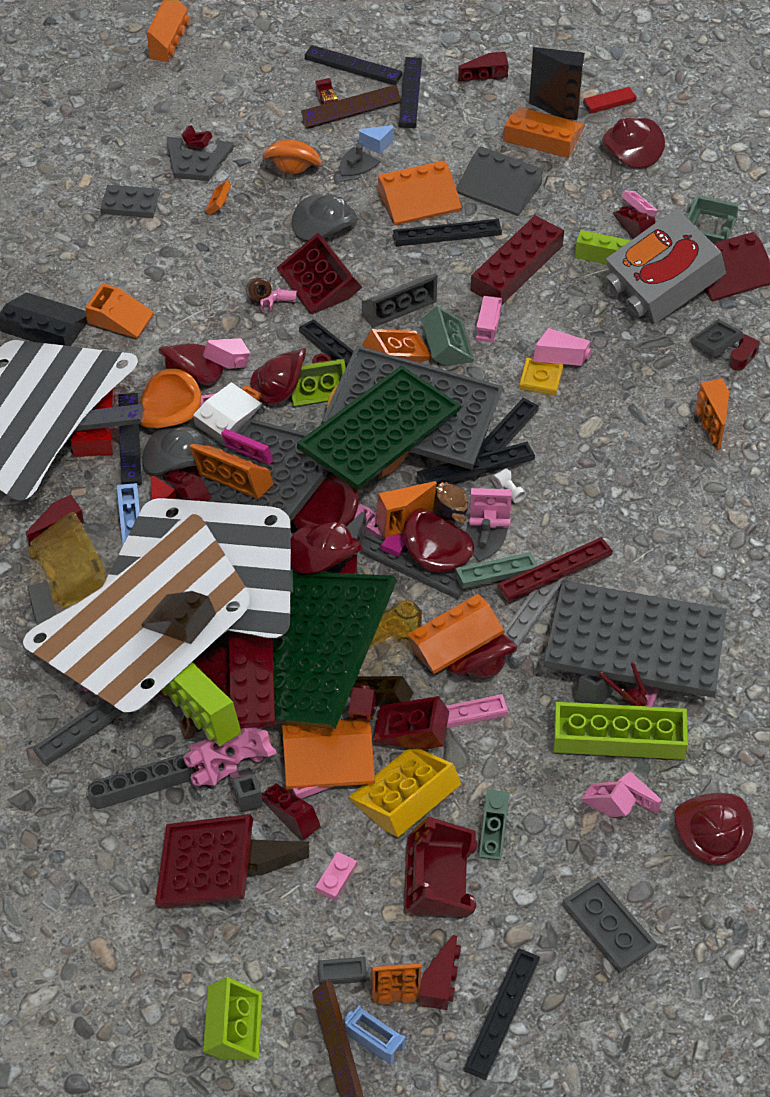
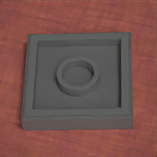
(717, 338)

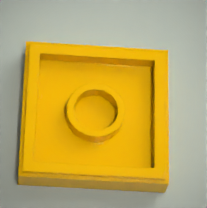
(541, 377)

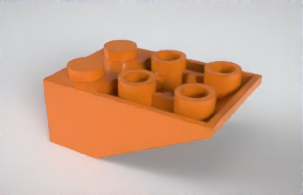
(117, 311)
(712, 408)
(397, 505)
(396, 983)

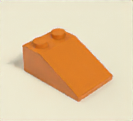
(399, 343)

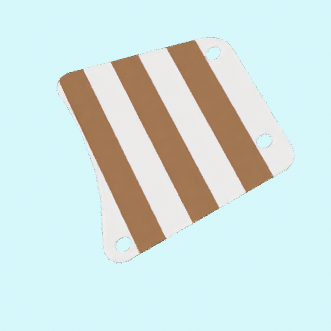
(103, 636)

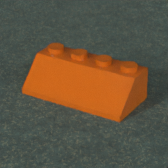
(167, 30)
(231, 470)
(455, 633)

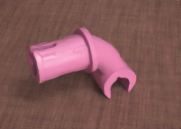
(278, 295)

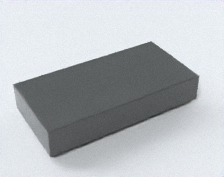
(343, 970)

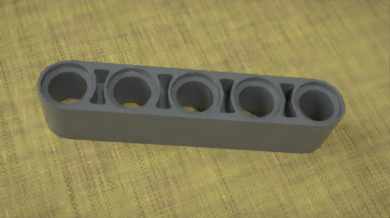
(133, 788)

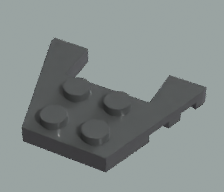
(194, 164)

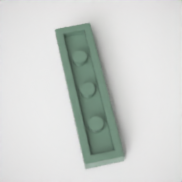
(494, 570)

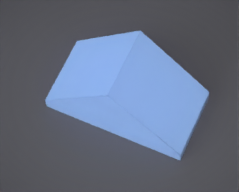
(376, 138)

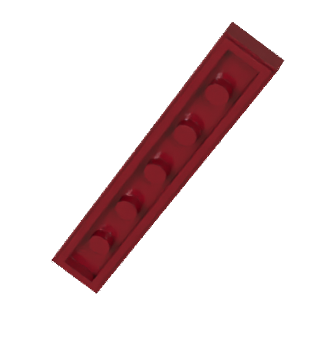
(554, 569)

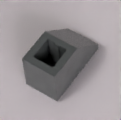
(246, 789)

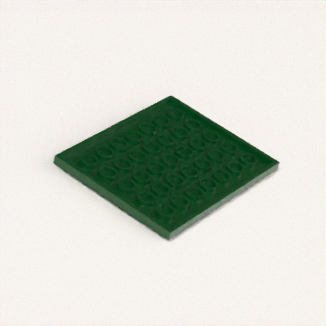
(325, 644)

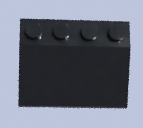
(556, 81)
(42, 320)

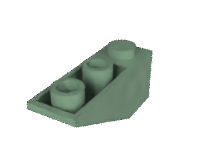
(494, 824)

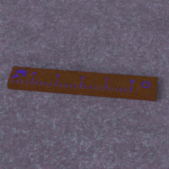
(350, 106)
(337, 1040)

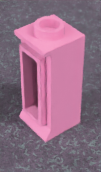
(488, 319)

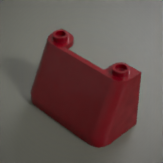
(437, 869)

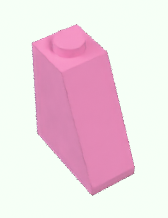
(561, 348)

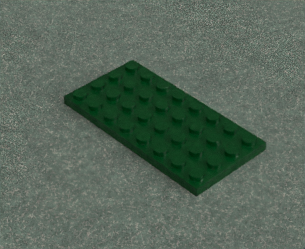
(378, 427)

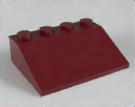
(745, 267)
(319, 275)

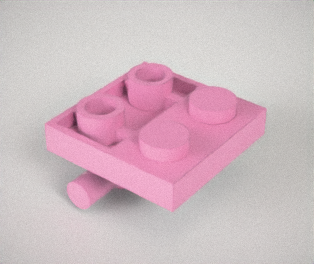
(491, 505)

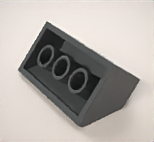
(400, 300)

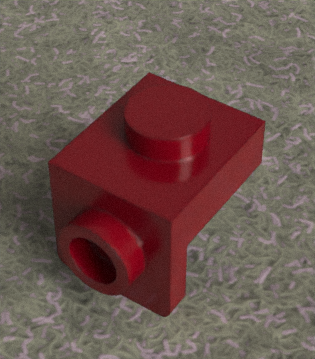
(194, 139)

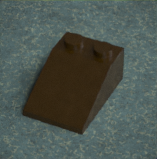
(181, 615)

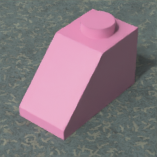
(227, 352)
(609, 798)

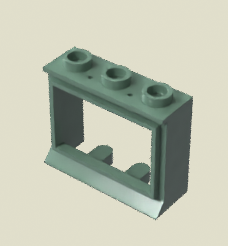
(715, 208)

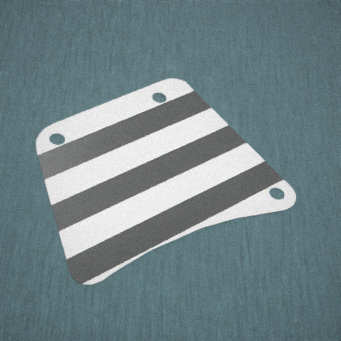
(44, 400)
(254, 549)

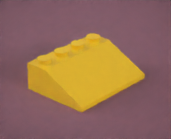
(406, 790)

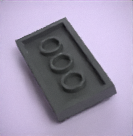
(609, 924)

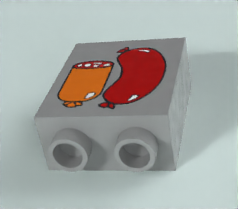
(664, 267)

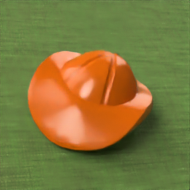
(292, 156)
(170, 399)

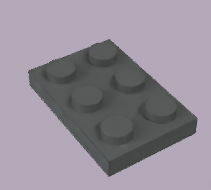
(130, 201)

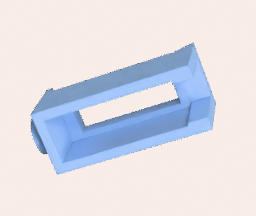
(382, 1050)

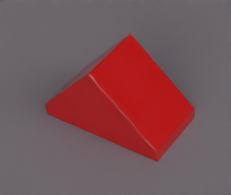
(161, 490)

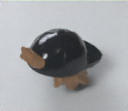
(451, 502)

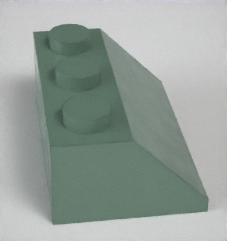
(446, 338)

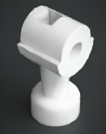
(503, 480)

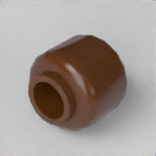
(258, 284)

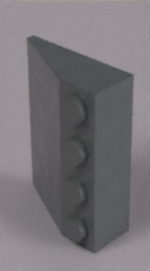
(500, 181)

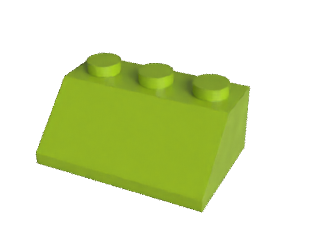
(597, 246)
(318, 381)
(232, 1021)

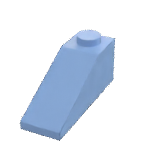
(128, 507)

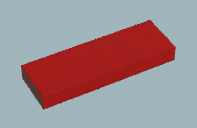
(609, 100)

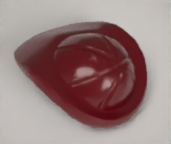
(635, 142)
(191, 360)
(278, 377)
(329, 503)
(436, 542)
(322, 547)
(486, 660)
(714, 827)

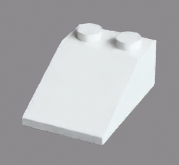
(226, 409)

